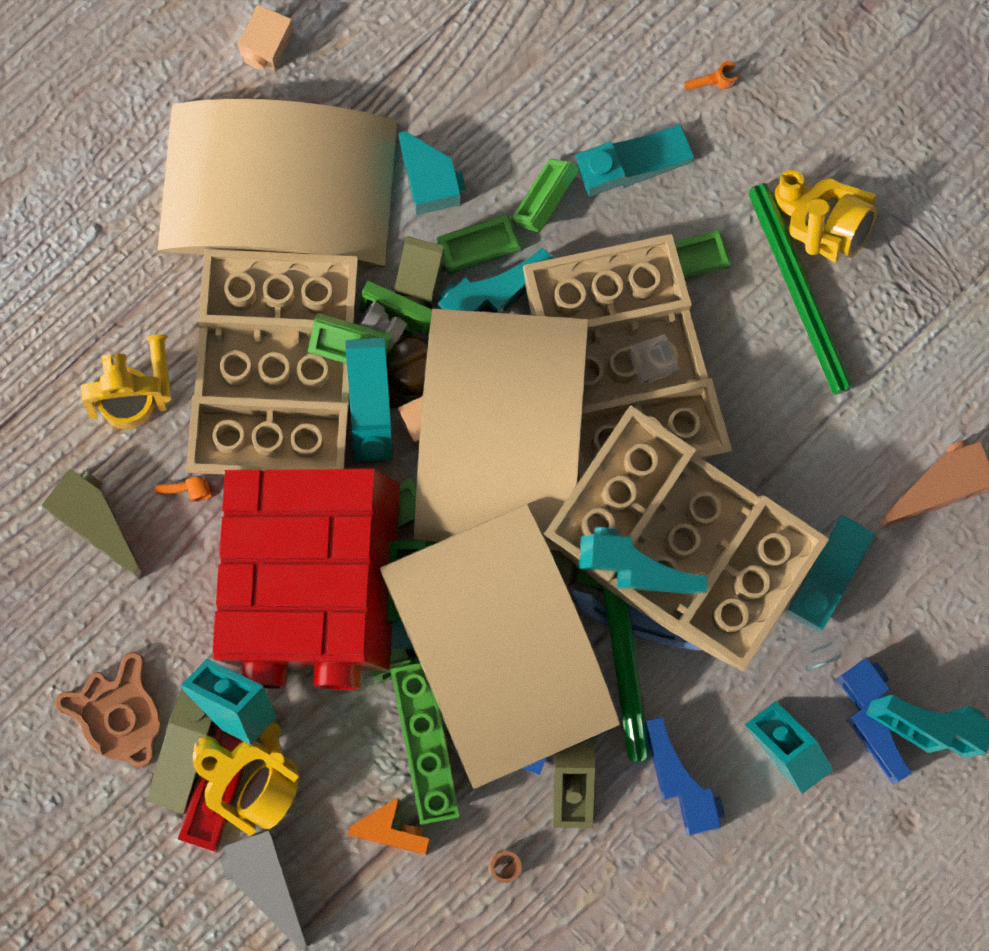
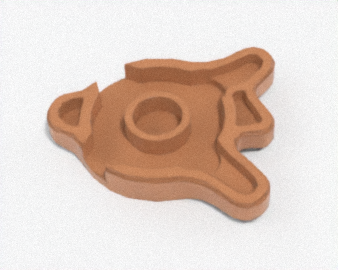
(117, 715)

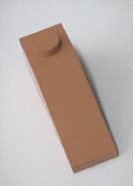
(952, 479)

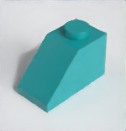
(430, 176)
(230, 700)
(789, 747)

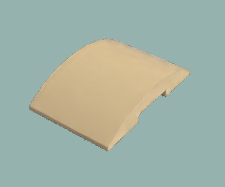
(278, 179)
(628, 298)
(256, 385)
(498, 419)
(694, 523)
(501, 645)

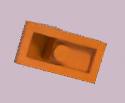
(379, 829)

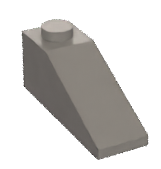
(262, 878)

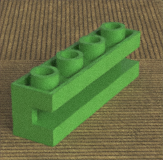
(424, 742)

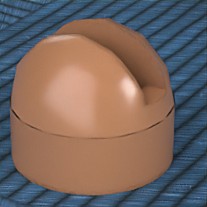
(510, 871)

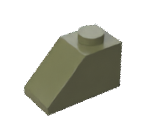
(420, 271)
(574, 786)

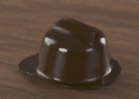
(407, 369)

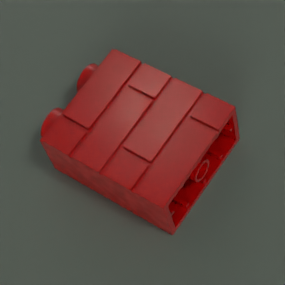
(305, 574)

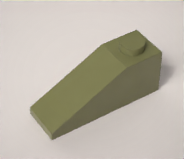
(87, 512)
(175, 769)

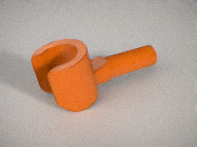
(714, 78)
(195, 486)

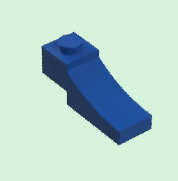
(862, 685)
(698, 806)

